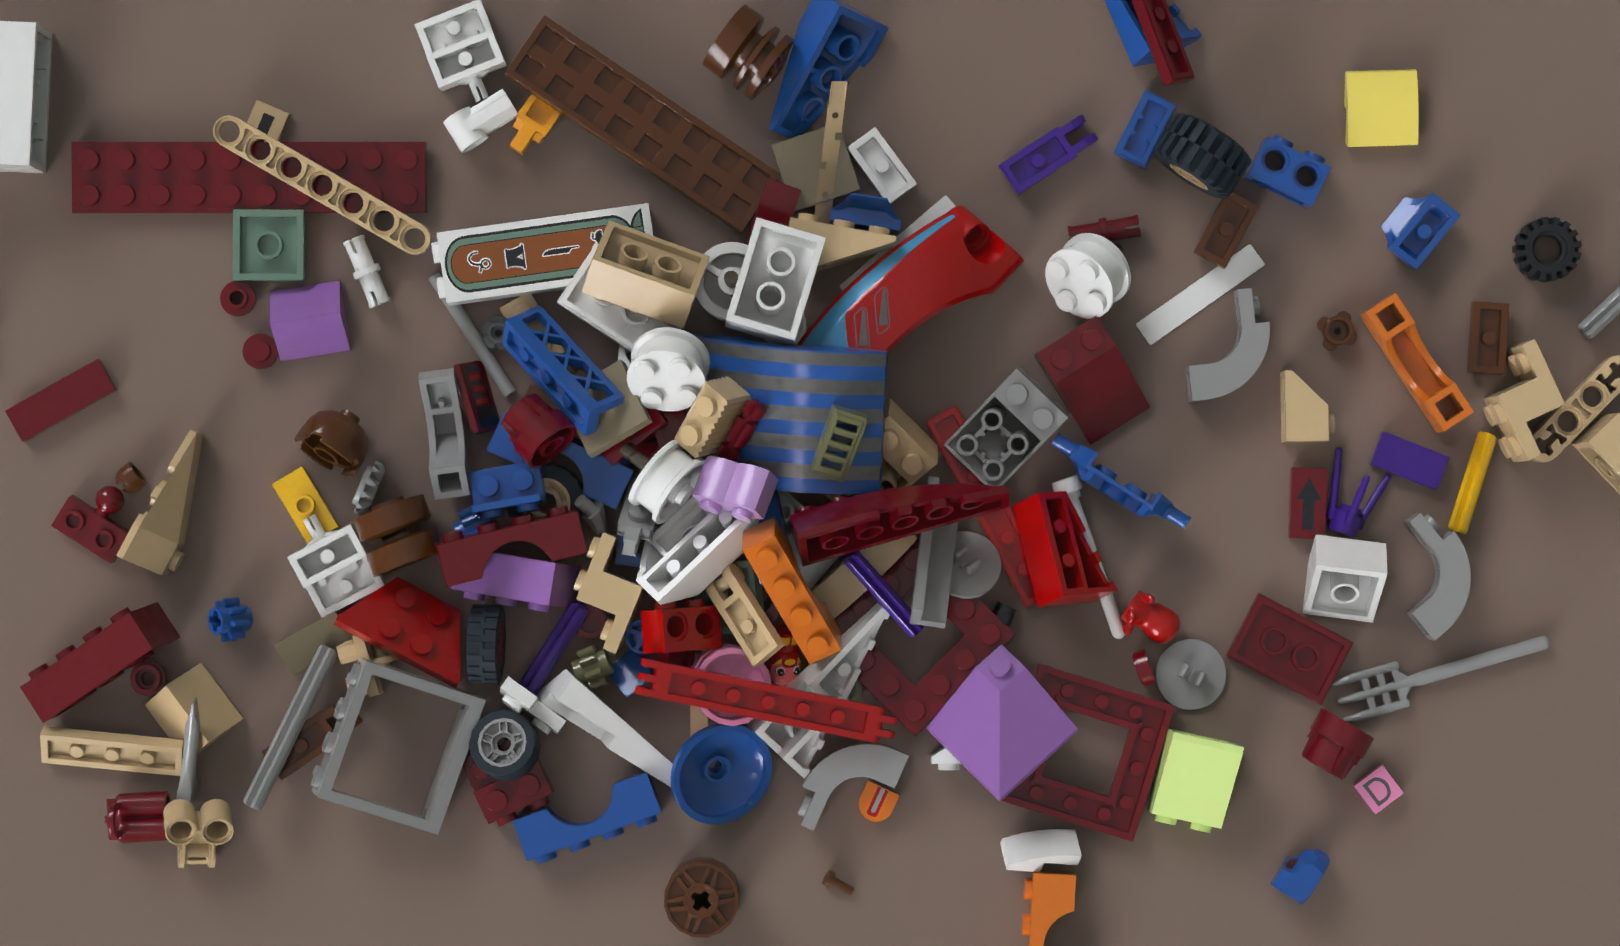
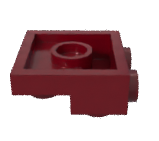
(502, 798)

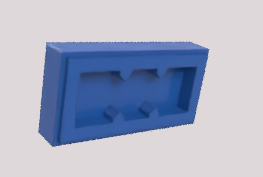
(1144, 129)

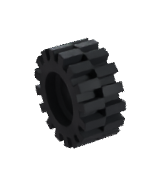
(1568, 249)

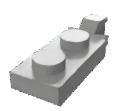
(635, 525)

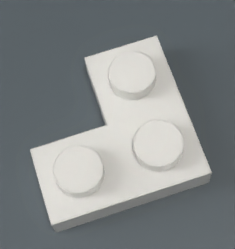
(519, 699)

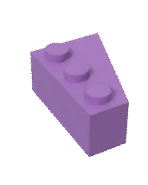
(525, 580)

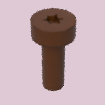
(830, 879)

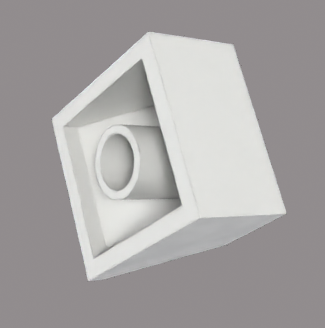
(1345, 578)

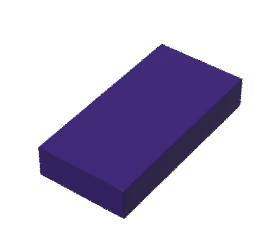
(1409, 460)

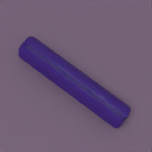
(882, 592)
(553, 647)

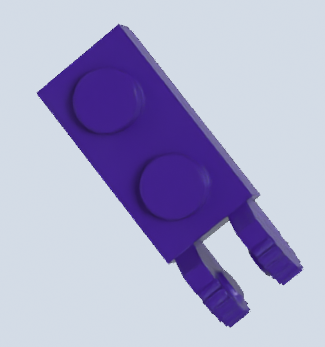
(1044, 156)

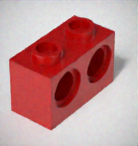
(682, 628)

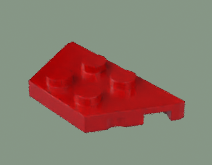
(409, 627)

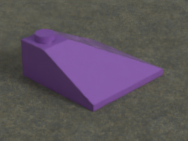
(1001, 723)

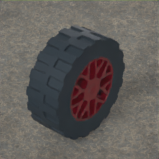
(486, 643)

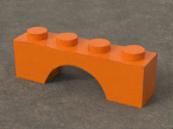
(1427, 383)
(778, 571)
(1049, 897)

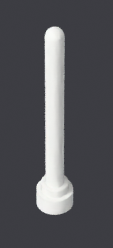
(1072, 486)

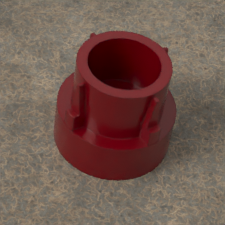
(538, 430)
(1335, 744)

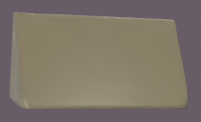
(301, 646)

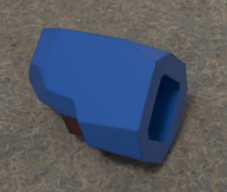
(1301, 874)

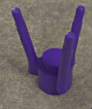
(1350, 518)

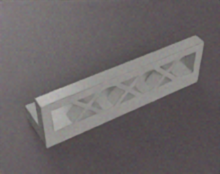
(933, 574)

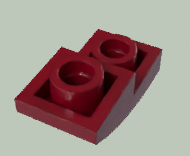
(775, 204)

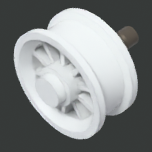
(665, 479)

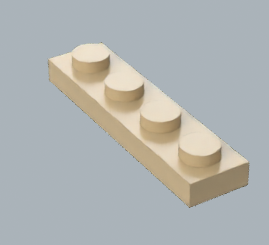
(111, 751)

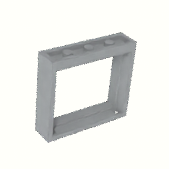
(450, 763)

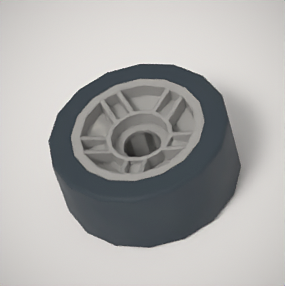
(492, 732)

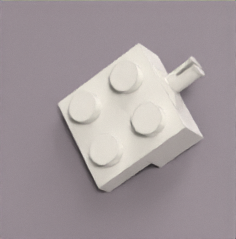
(461, 47)
(334, 567)

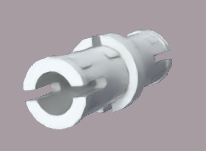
(366, 271)

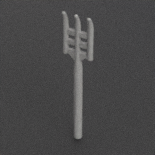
(1403, 683)

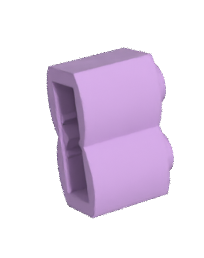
(734, 488)

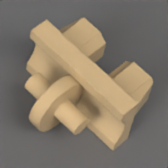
(353, 649)

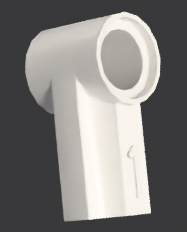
(473, 125)

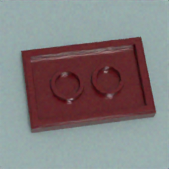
(1289, 649)

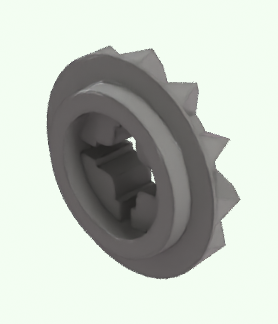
(368, 487)

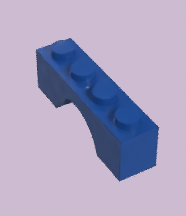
(600, 479)
(545, 832)

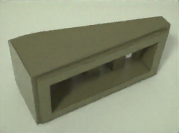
(846, 415)

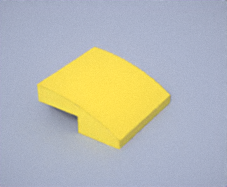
(1381, 108)

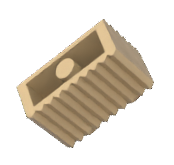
(711, 416)

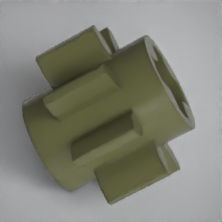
(592, 667)

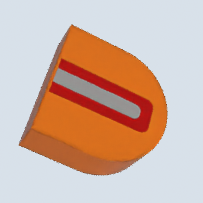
(877, 802)

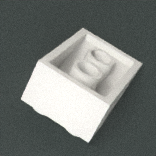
(774, 282)

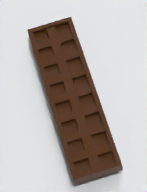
(641, 123)

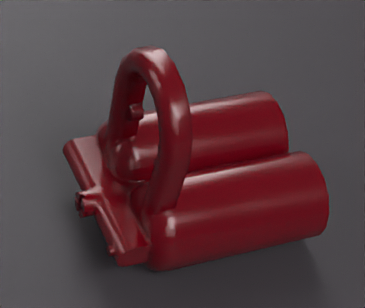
(137, 817)

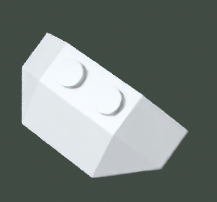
(690, 552)

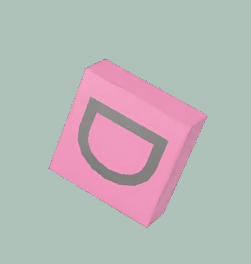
(1378, 789)

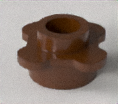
(1346, 334)

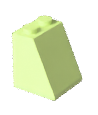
(1194, 780)

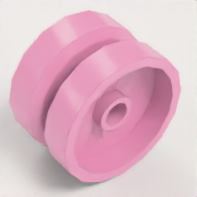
(734, 662)

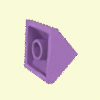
(309, 321)

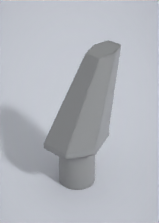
(593, 514)

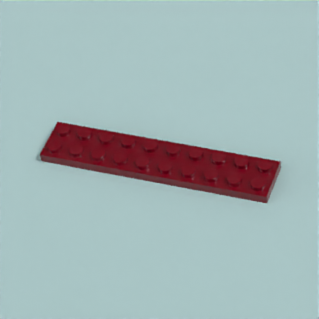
(216, 180)

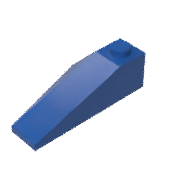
(826, 49)

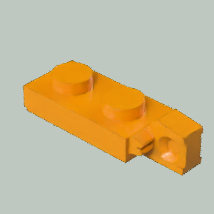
(533, 123)

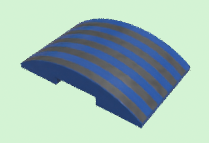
(798, 393)

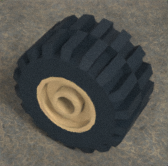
(1202, 155)

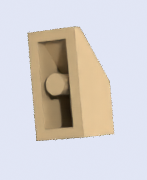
(1303, 412)

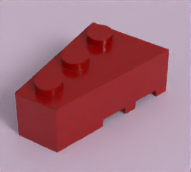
(1057, 553)

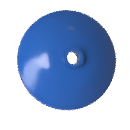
(730, 786)

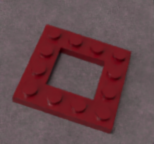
(921, 702)
(1147, 727)

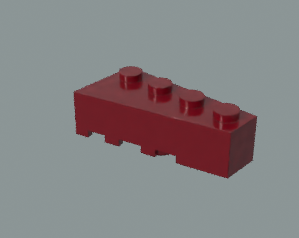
(98, 660)

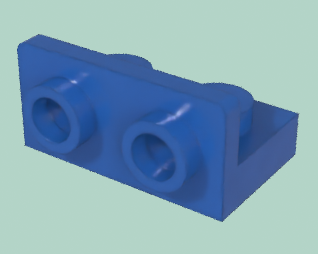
(507, 489)

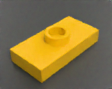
(304, 500)

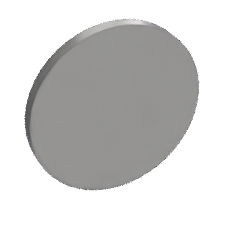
(974, 566)
(1190, 674)

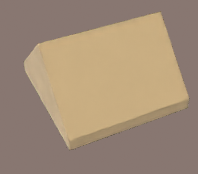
(174, 701)

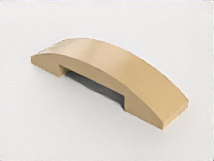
(843, 587)

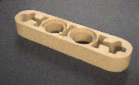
(1583, 413)

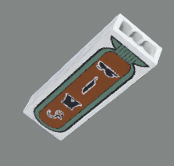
(524, 254)

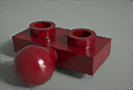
(92, 526)

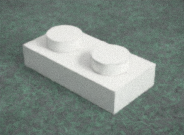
(881, 165)

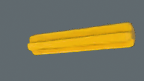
(1472, 482)

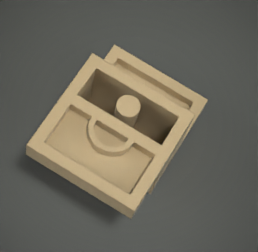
(1523, 401)
(608, 591)

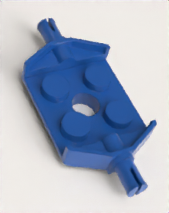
(1104, 480)

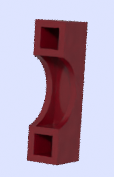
(465, 556)

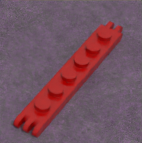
(765, 701)

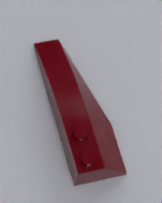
(887, 515)

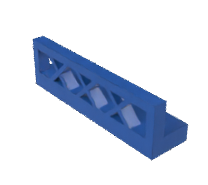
(551, 371)

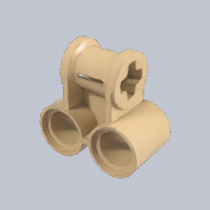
(198, 834)

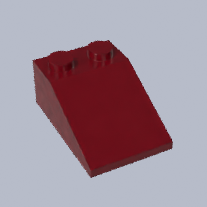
(1092, 380)

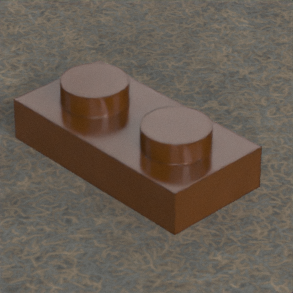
(1225, 230)
(1488, 338)

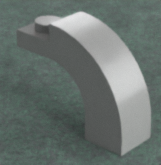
(1252, 340)
(446, 434)
(1451, 580)
(847, 762)

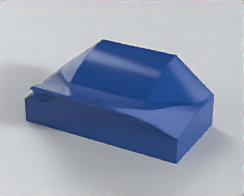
(867, 211)
(1417, 228)

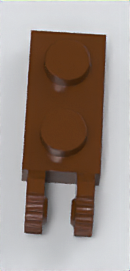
(309, 741)

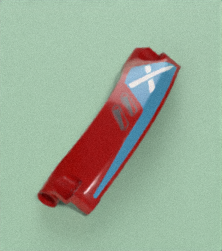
(914, 281)

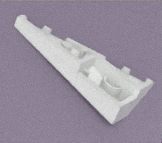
(830, 677)
(582, 707)

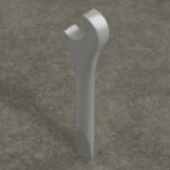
(188, 779)

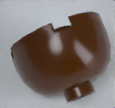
(334, 439)

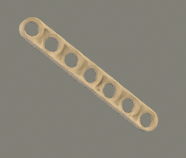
(305, 180)

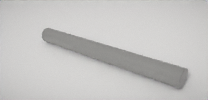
(476, 342)

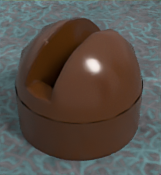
(132, 478)

